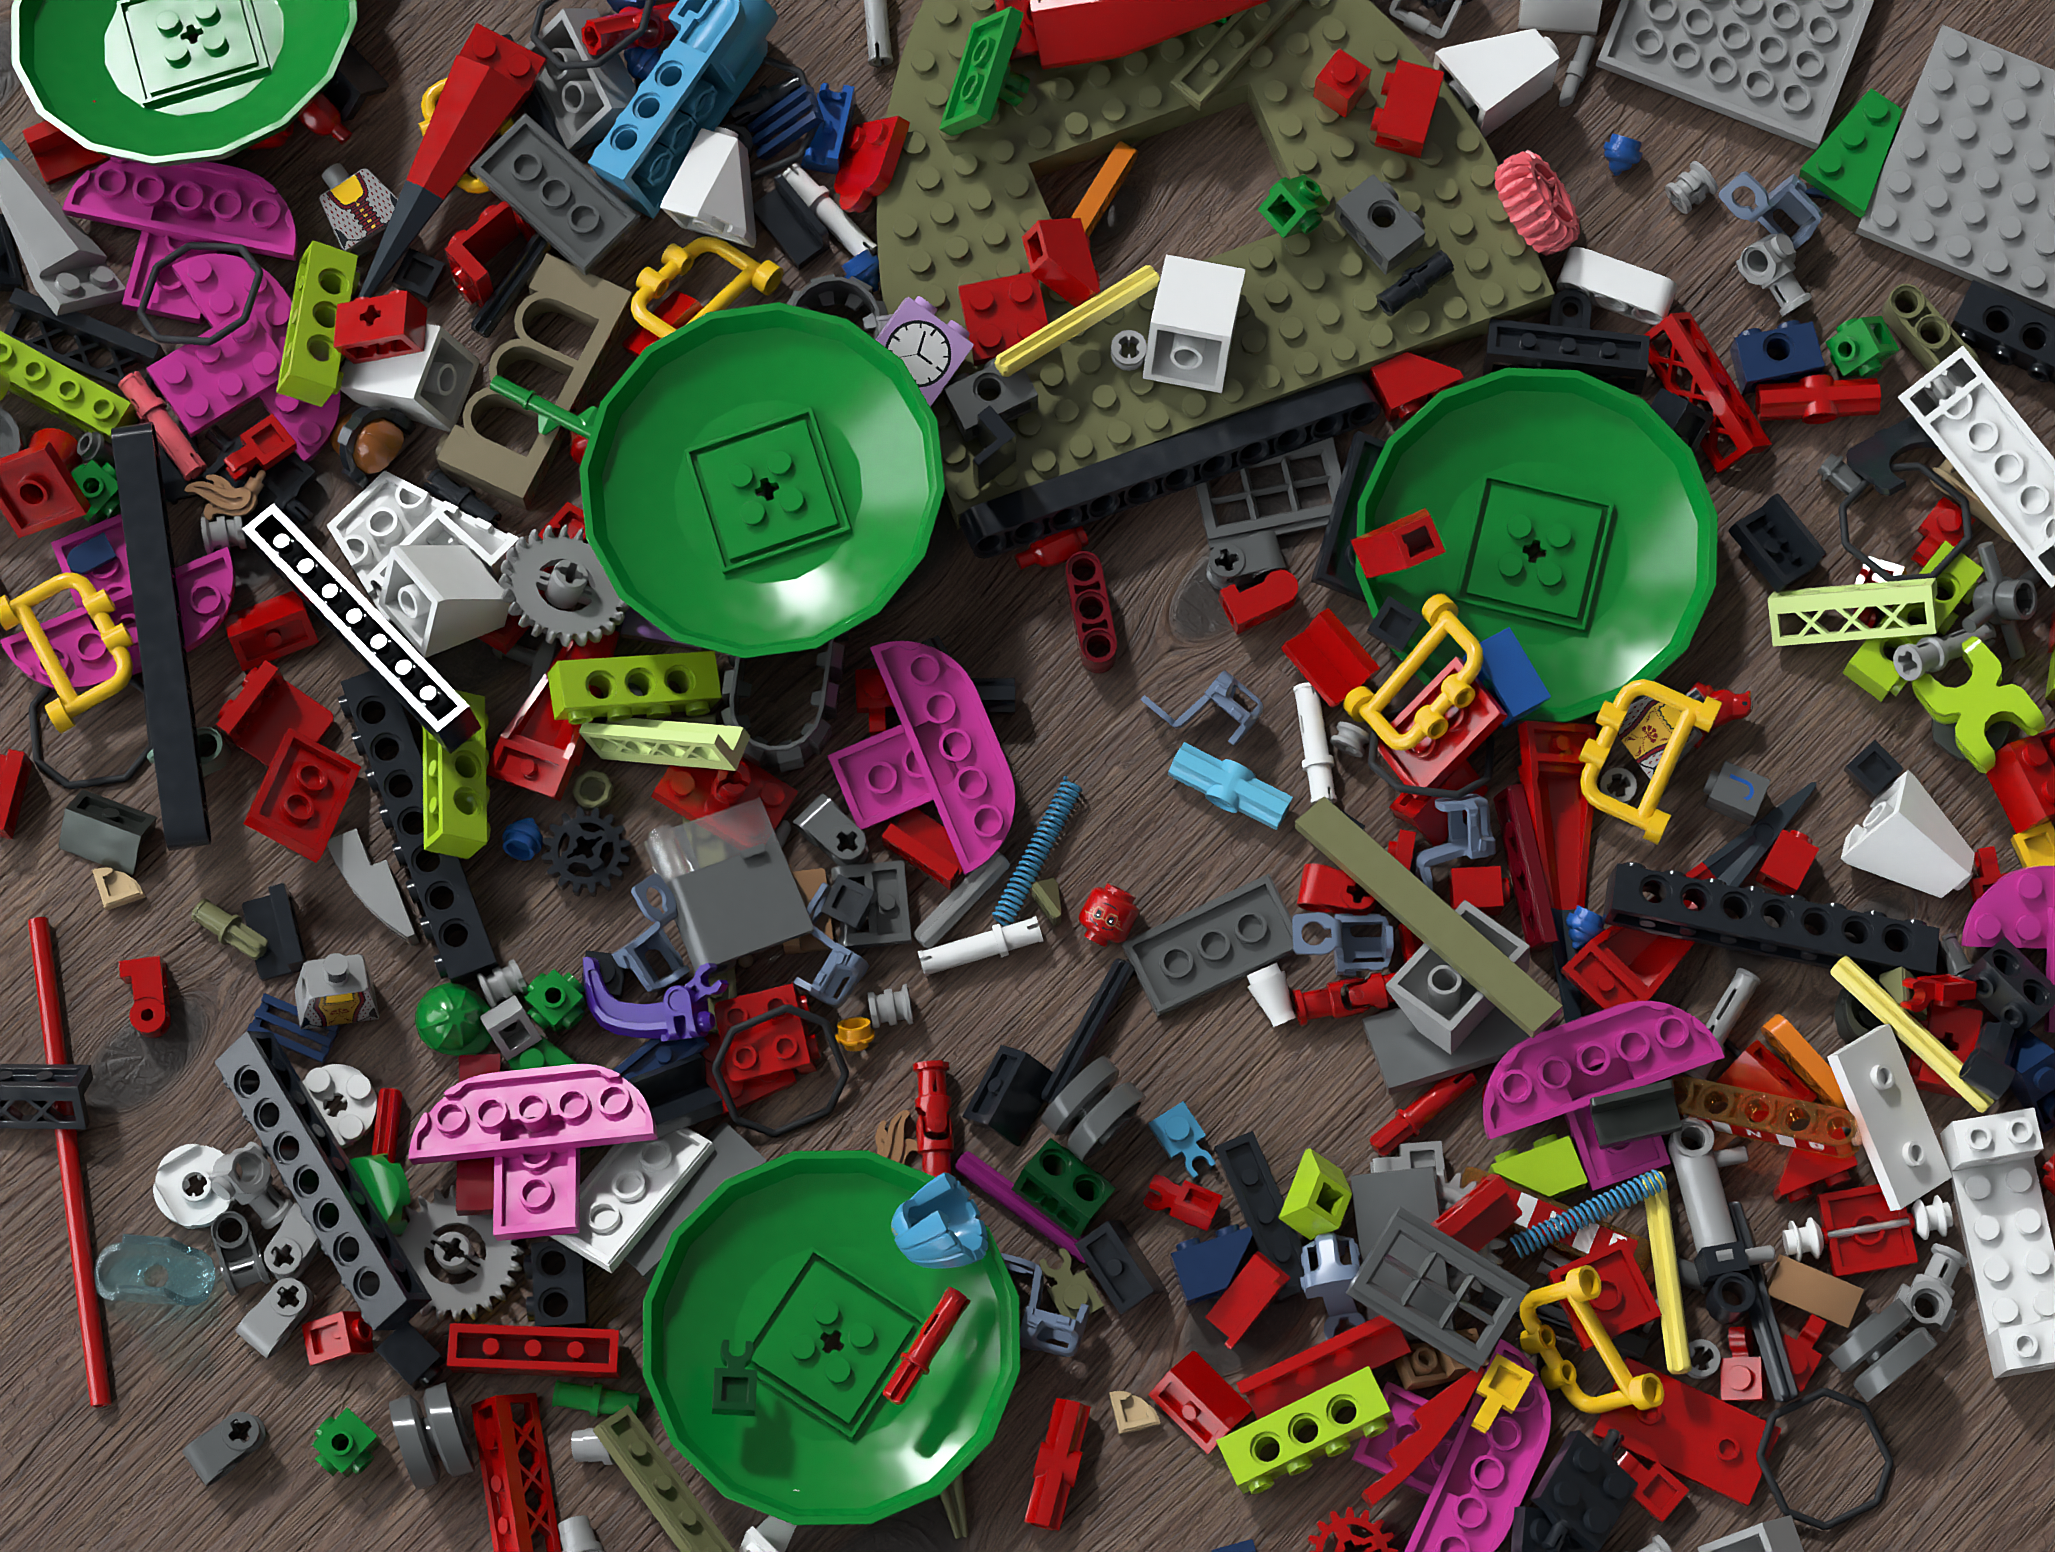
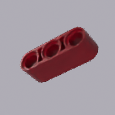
(1091, 593)

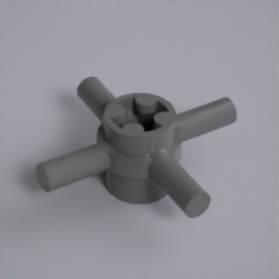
(2003, 600)

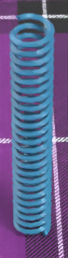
(1043, 849)
(1586, 1206)

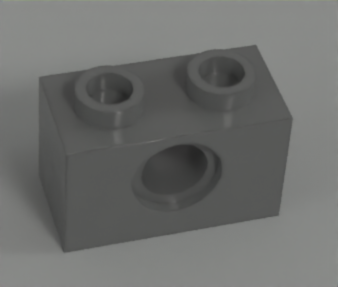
(1388, 245)
(964, 403)

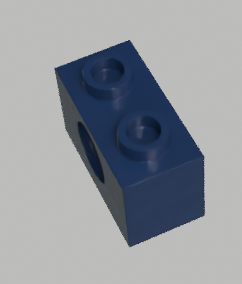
(1792, 338)

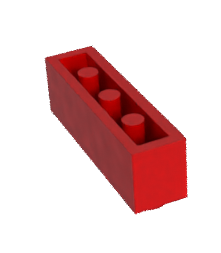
(535, 1351)

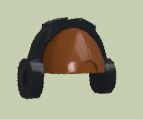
(369, 441)

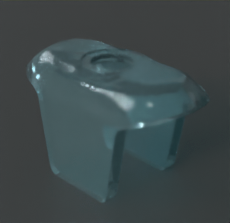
(123, 1266)

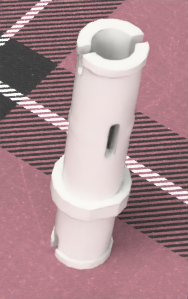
(829, 212)
(1317, 757)
(981, 946)

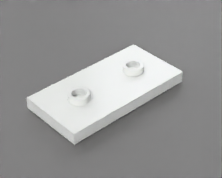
(1890, 1117)
(631, 1192)

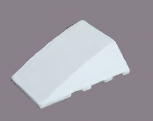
(402, 514)

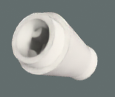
(1272, 993)

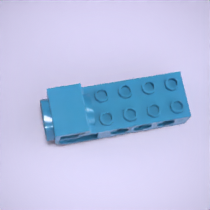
(686, 91)

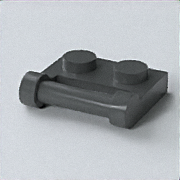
(890, 912)

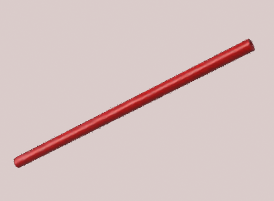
(70, 1171)

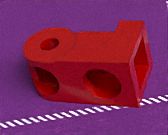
(1259, 602)
(151, 1005)

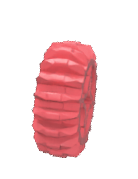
(1537, 203)

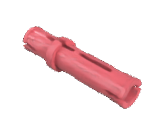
(152, 409)

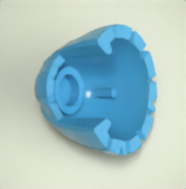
(940, 1226)

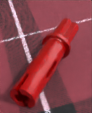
(1421, 1111)
(926, 1346)

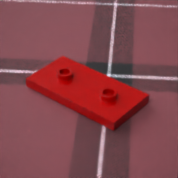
(1692, 1436)

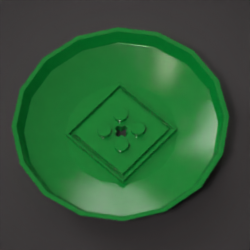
(160, 93)
(746, 405)
(1589, 482)
(796, 1258)

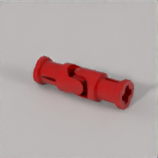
(1328, 999)
(933, 1118)

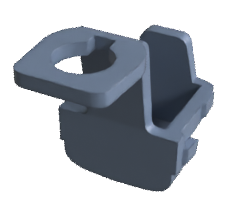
(1787, 196)
(1221, 693)
(1464, 839)
(1346, 946)
(633, 953)
(839, 964)
(1332, 1279)
(1042, 1325)

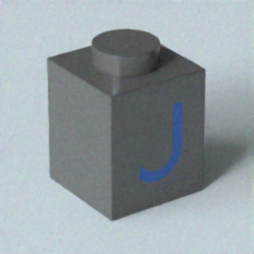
(1735, 792)

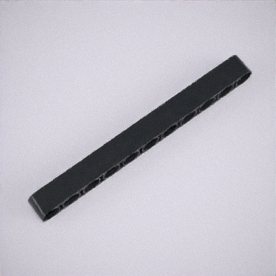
(1169, 465)
(161, 637)

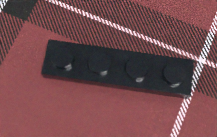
(1261, 1206)

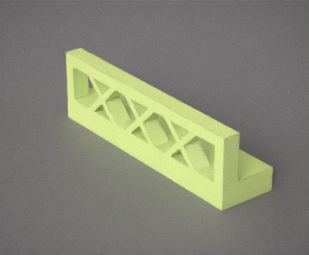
(1853, 596)
(668, 742)

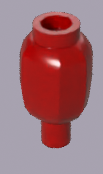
(324, 119)
(1053, 549)

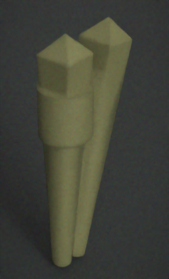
(954, 1505)

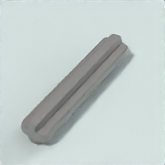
(960, 901)

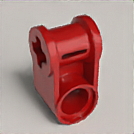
(1331, 891)

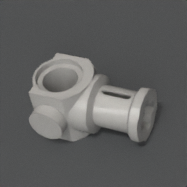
(1775, 271)
(253, 1187)
(1934, 1289)

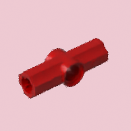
(607, 31)
(1817, 399)
(1057, 1464)

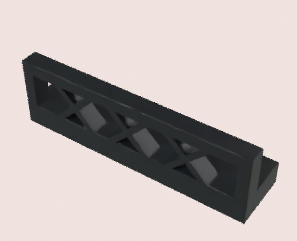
(86, 329)
(1569, 348)
(41, 1087)

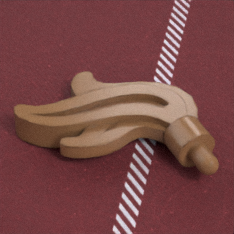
(225, 498)
(892, 1144)

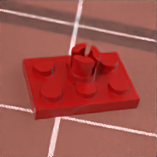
(1438, 758)
(704, 791)
(302, 795)

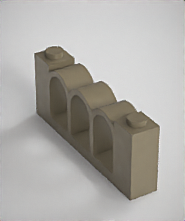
(557, 289)

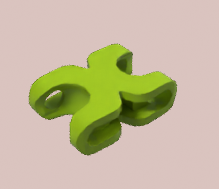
(1978, 704)

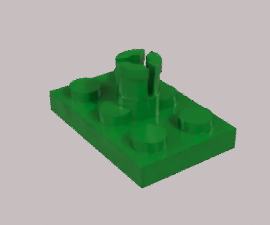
(985, 73)

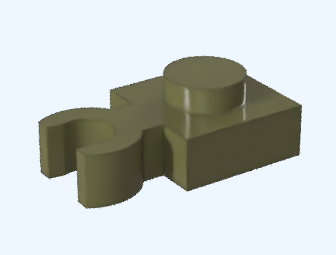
(1070, 1289)

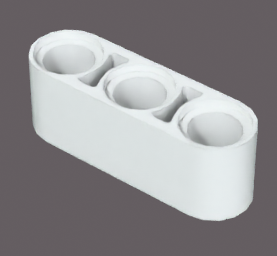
(1618, 285)

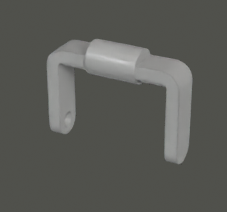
(1421, 24)

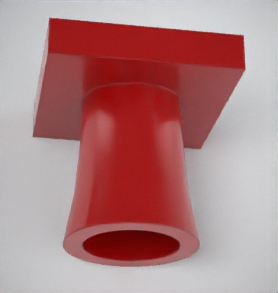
(39, 483)

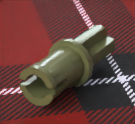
(229, 929)

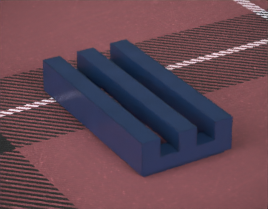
(785, 116)
(261, 1015)

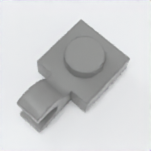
(1411, 1156)

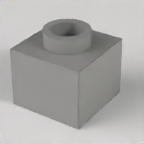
(510, 1027)

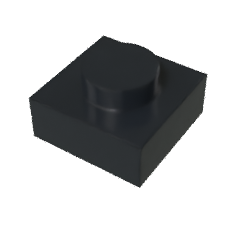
(419, 275)
(1395, 624)
(1873, 769)
(849, 902)
(611, 973)

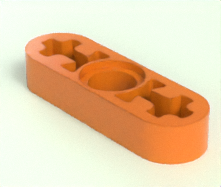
(1105, 186)
(1804, 1060)

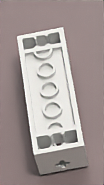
(1991, 452)
(2006, 1236)

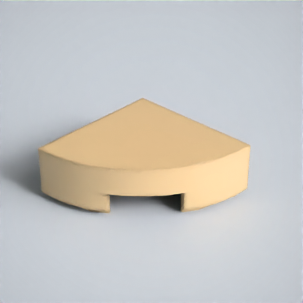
(116, 887)
(1132, 1412)

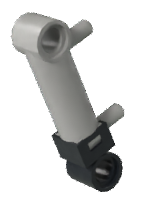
(1720, 1257)

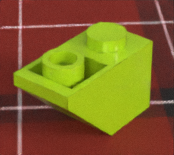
(1547, 1169)
(1316, 1197)

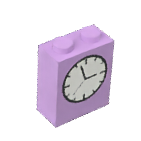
(926, 345)

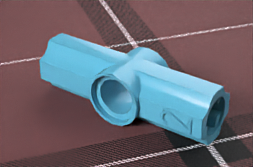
(1230, 786)

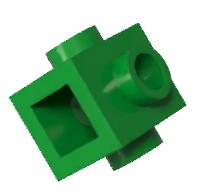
(1294, 206)
(1861, 346)
(103, 480)
(559, 1015)
(359, 1450)

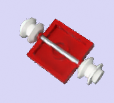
(1864, 1232)

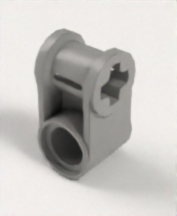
(292, 1238)
(269, 1322)

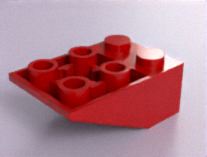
(2026, 780)

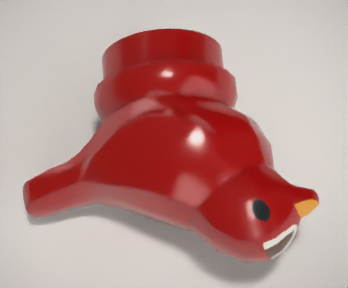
(1733, 706)

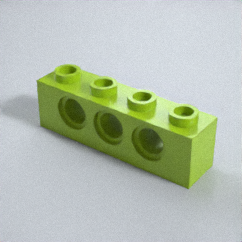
(300, 373)
(63, 390)
(1871, 667)
(692, 671)
(457, 790)
(1281, 1427)

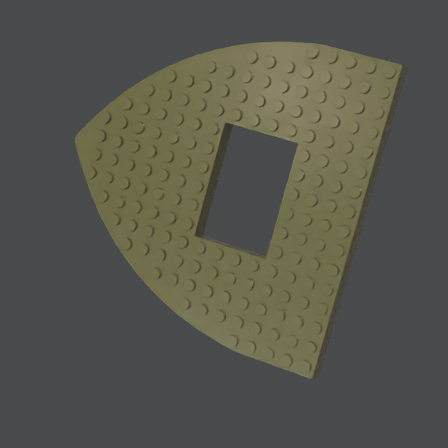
(1304, 300)

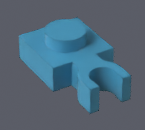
(1179, 1134)

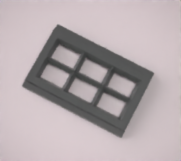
(1284, 523)
(1457, 1255)

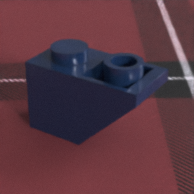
(2035, 1078)
(1208, 1267)

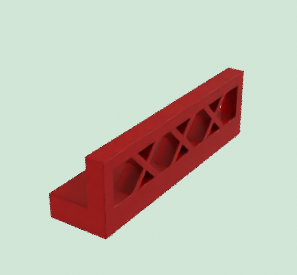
(1715, 384)
(1368, 1344)
(508, 1480)

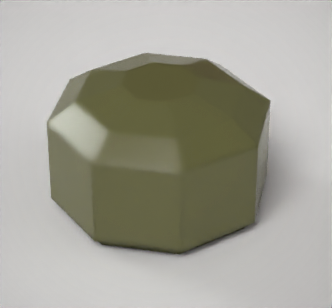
(593, 790)

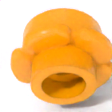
(855, 1033)

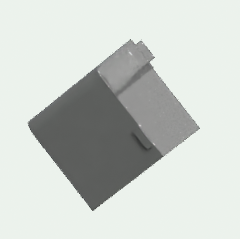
(729, 885)

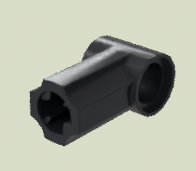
(1990, 1061)

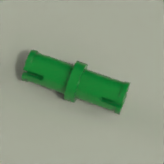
(593, 1398)

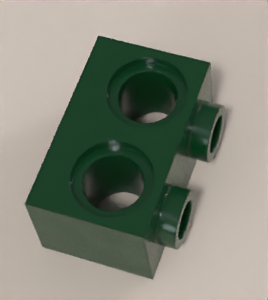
(1058, 1183)

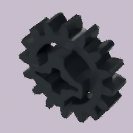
(598, 842)

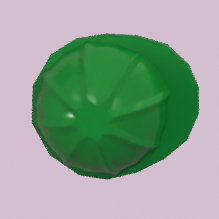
(451, 1020)

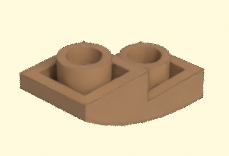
(1814, 1291)
(1432, 1367)

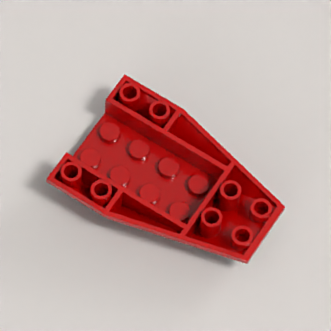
(1110, 29)

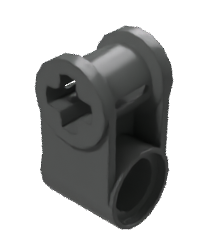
(1249, 558)
(829, 829)
(241, 1260)
(219, 1451)

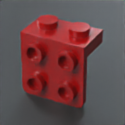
(473, 248)
(266, 712)
(772, 1045)

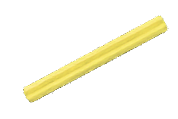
(1076, 321)
(1907, 1029)
(1667, 1280)

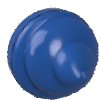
(641, 61)
(1622, 153)
(865, 268)
(522, 839)
(1583, 926)

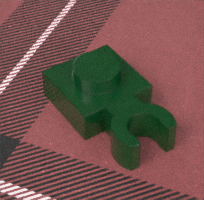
(735, 1386)

